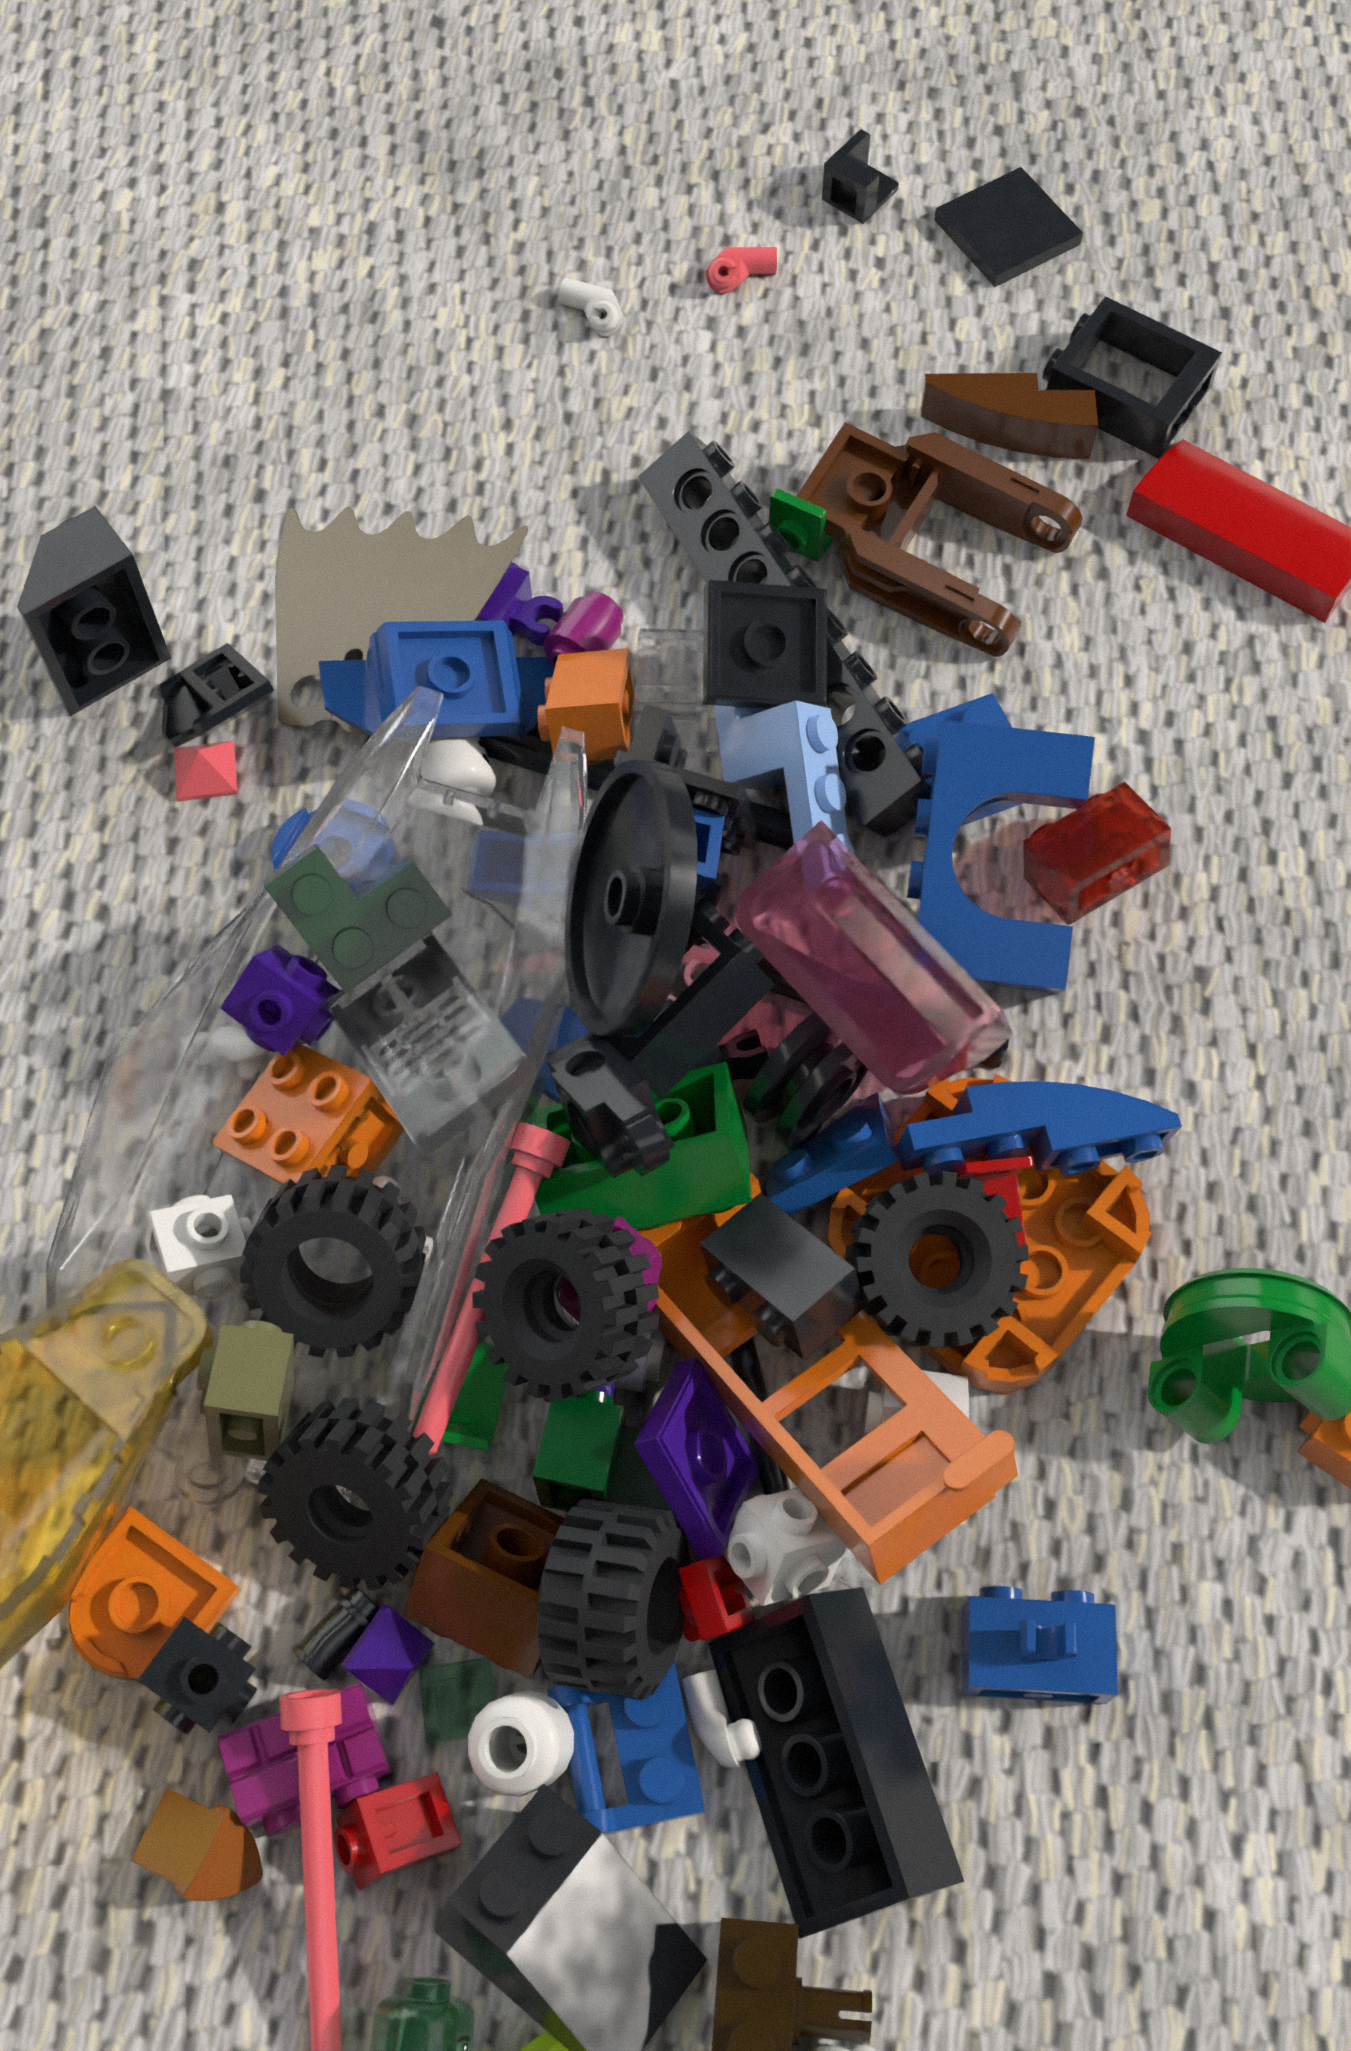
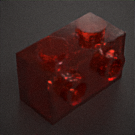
(1096, 852)

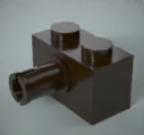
(764, 2002)

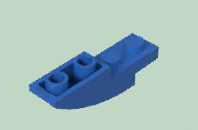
(1060, 1122)

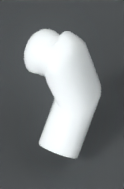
(597, 302)
(710, 1718)

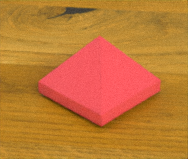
(205, 771)

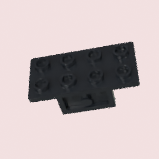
(660, 742)

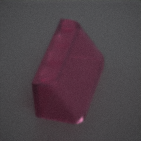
(868, 966)

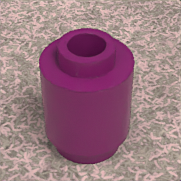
(585, 626)

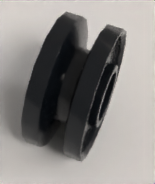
(806, 1080)

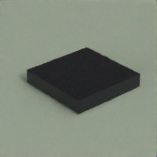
(1008, 226)
(764, 645)

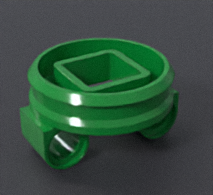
(1211, 1369)

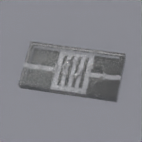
(430, 1044)

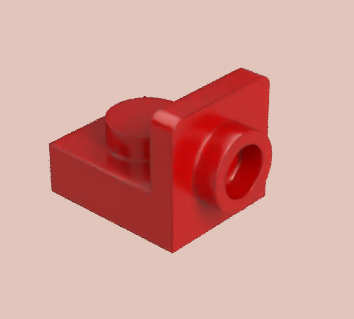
(713, 1599)
(395, 1830)

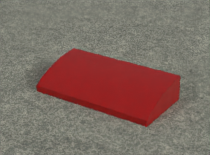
(1246, 528)

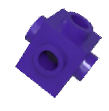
(282, 1001)

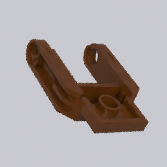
(881, 498)

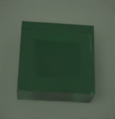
(454, 1697)

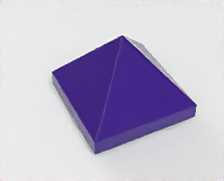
(387, 1654)

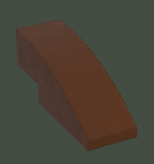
(1012, 412)

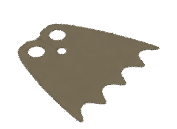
(346, 583)

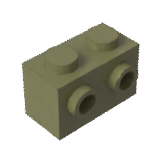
(247, 1389)

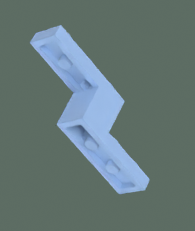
(790, 747)

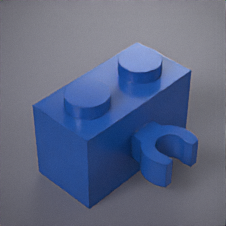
(1039, 1647)

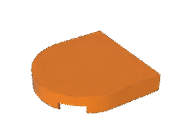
(138, 1594)

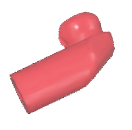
(737, 263)

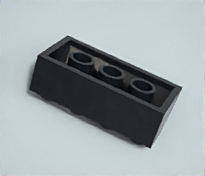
(836, 1761)

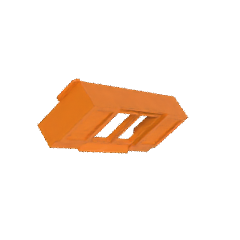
(892, 1487)

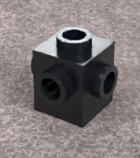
(183, 1651)

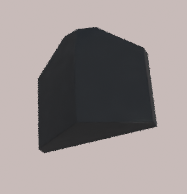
(210, 695)

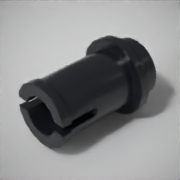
(336, 1632)

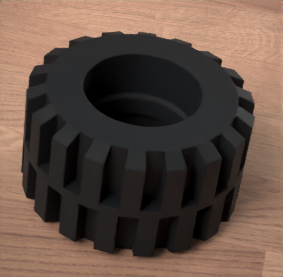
(326, 1311)
(612, 1599)

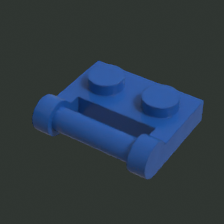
(652, 1754)

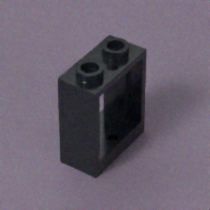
(1119, 412)
(703, 1010)

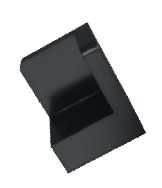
(854, 184)

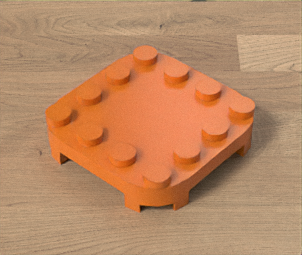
(1080, 1243)

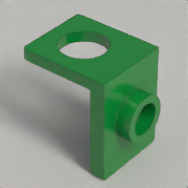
(800, 524)
(478, 1403)

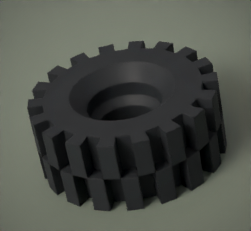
(986, 1249)
(526, 1310)
(376, 1463)

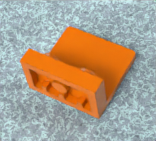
(310, 1116)

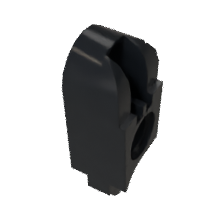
(609, 1106)

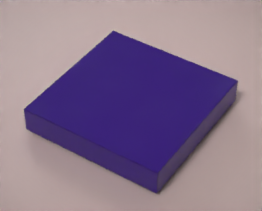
(697, 1457)

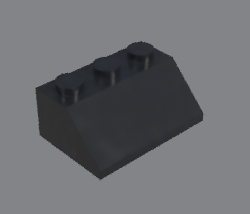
(89, 611)

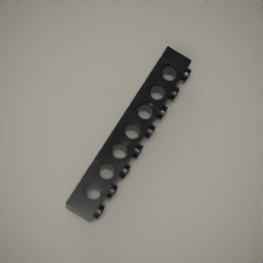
(679, 487)

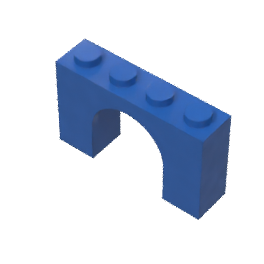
(970, 771)

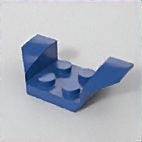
(467, 661)

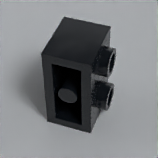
(781, 1276)

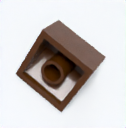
(485, 1576)

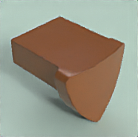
(199, 1849)

